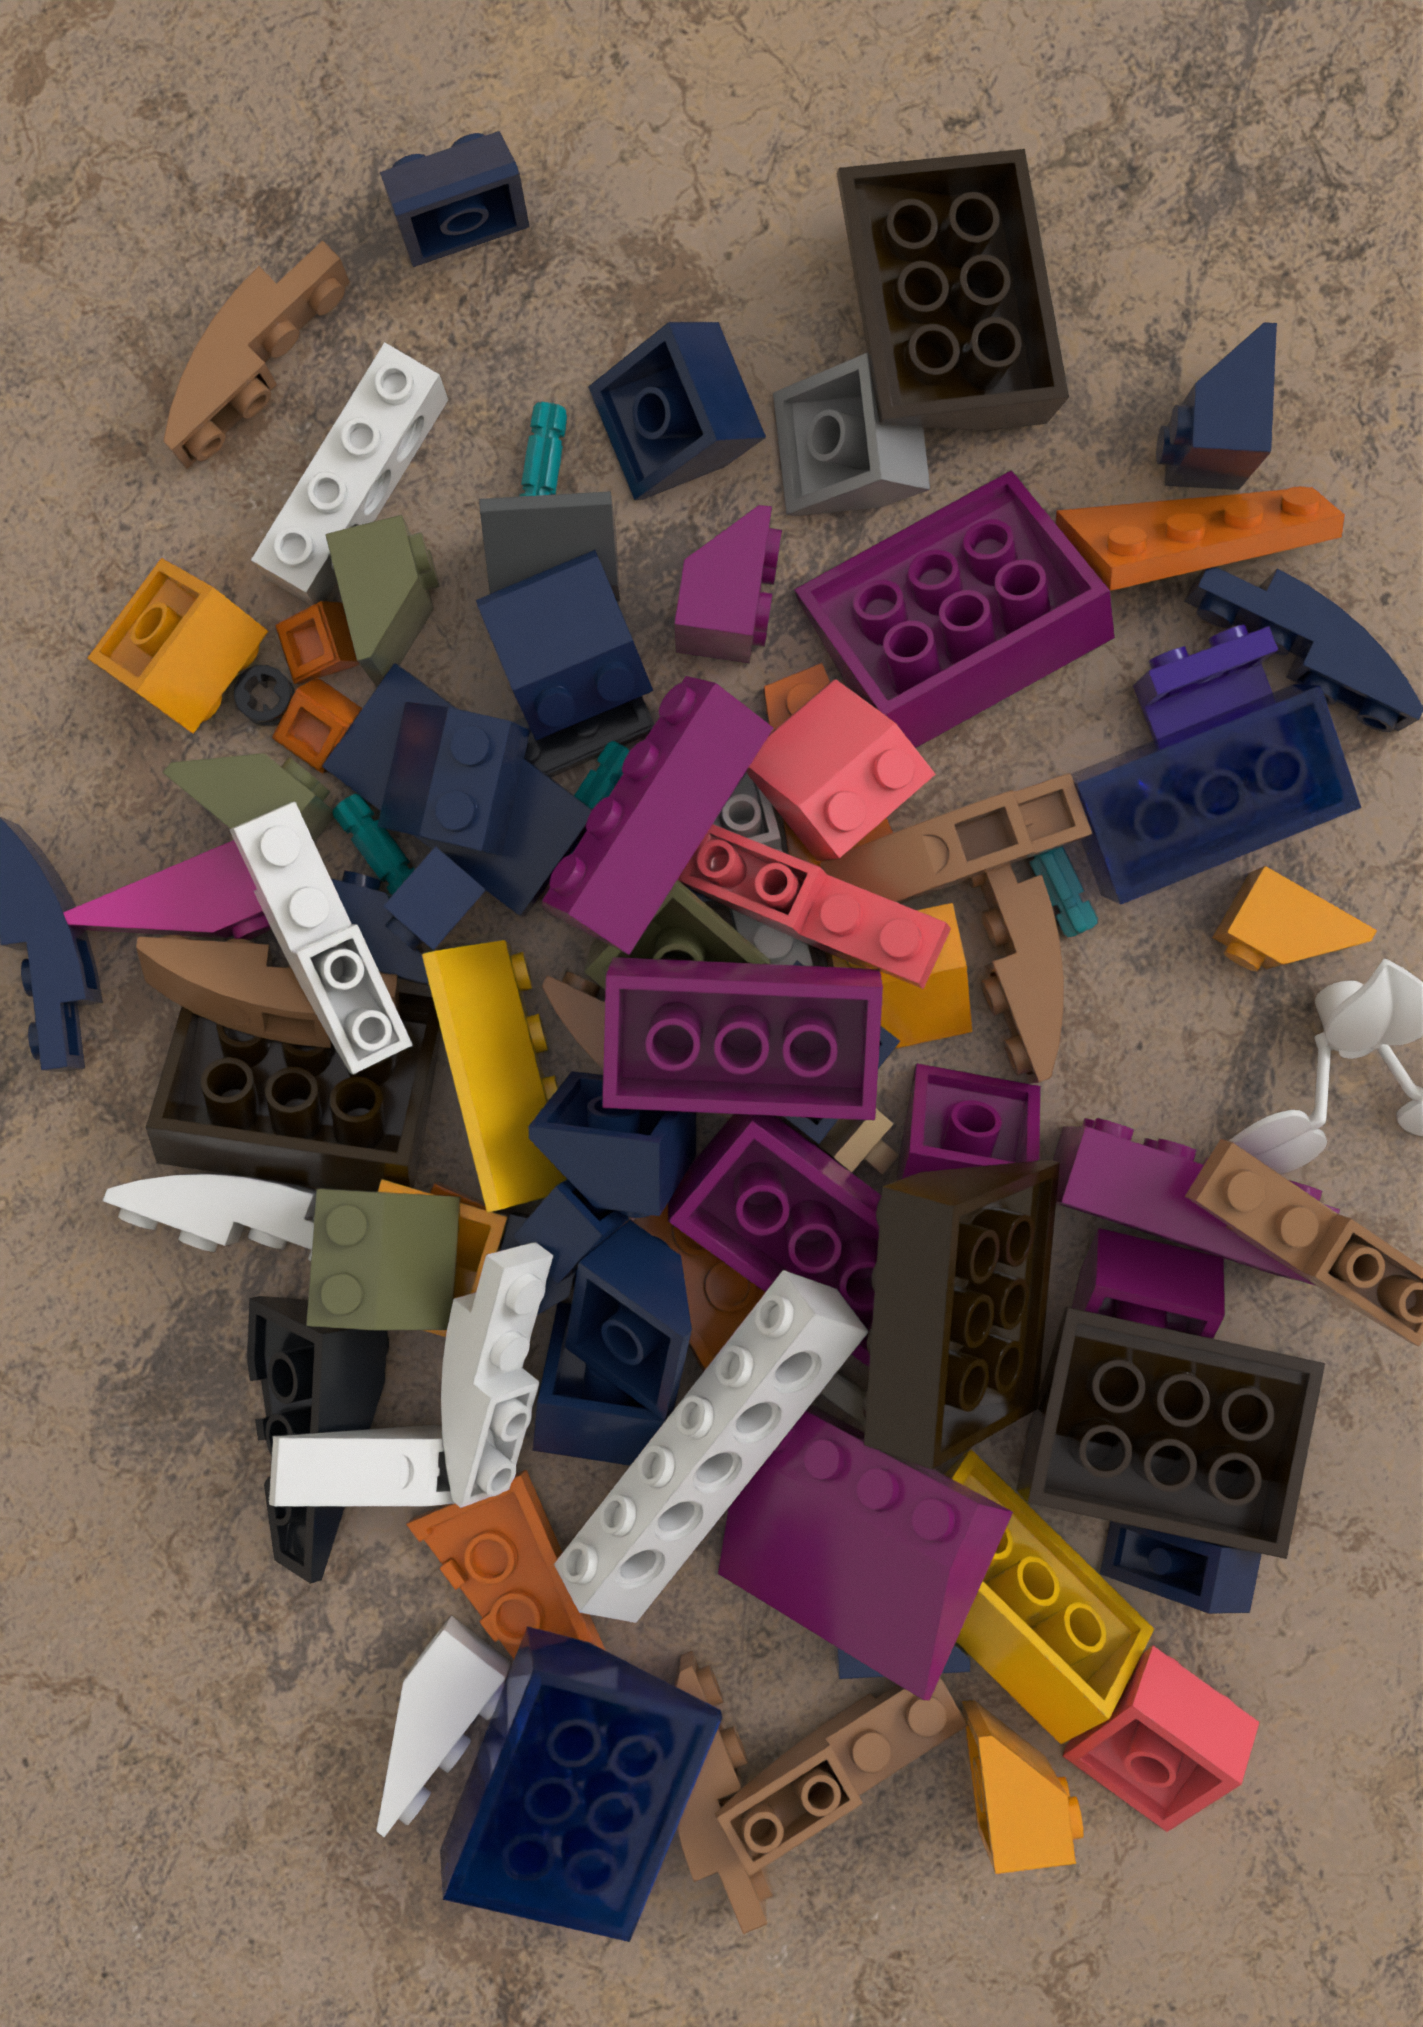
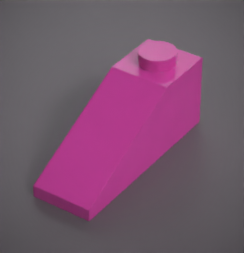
(193, 898)

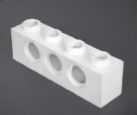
(352, 472)

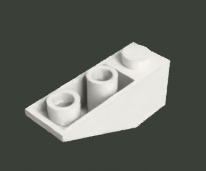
(361, 1468)
(438, 1702)

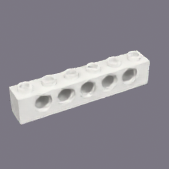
(709, 1447)

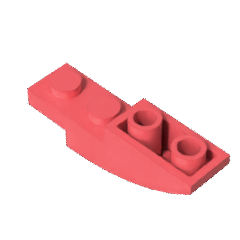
(815, 906)

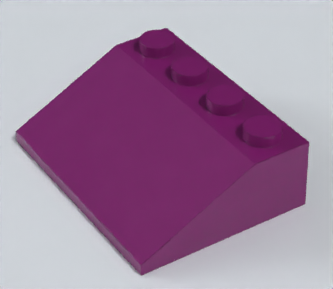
(959, 610)
(656, 813)
(862, 1548)

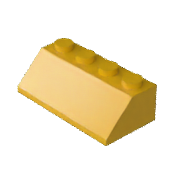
(495, 1066)
(1048, 1619)

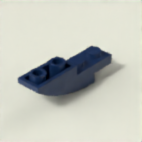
(1326, 641)
(60, 957)

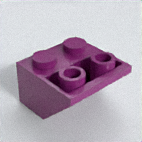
(720, 589)

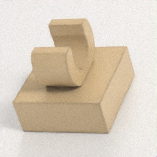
(860, 1140)

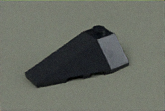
(309, 1386)

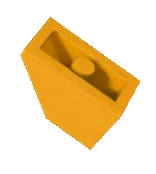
(1284, 923)

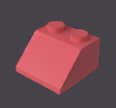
(837, 770)
(1167, 1743)

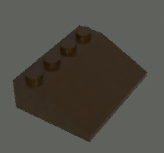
(954, 291)
(293, 1108)
(958, 1307)
(1171, 1432)

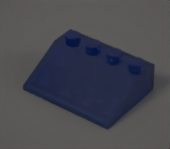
(575, 1789)

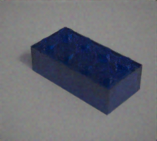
(1214, 792)

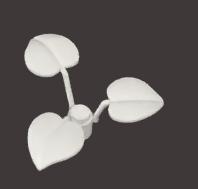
(1354, 1023)

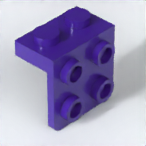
(1202, 685)

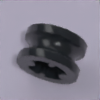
(246, 701)

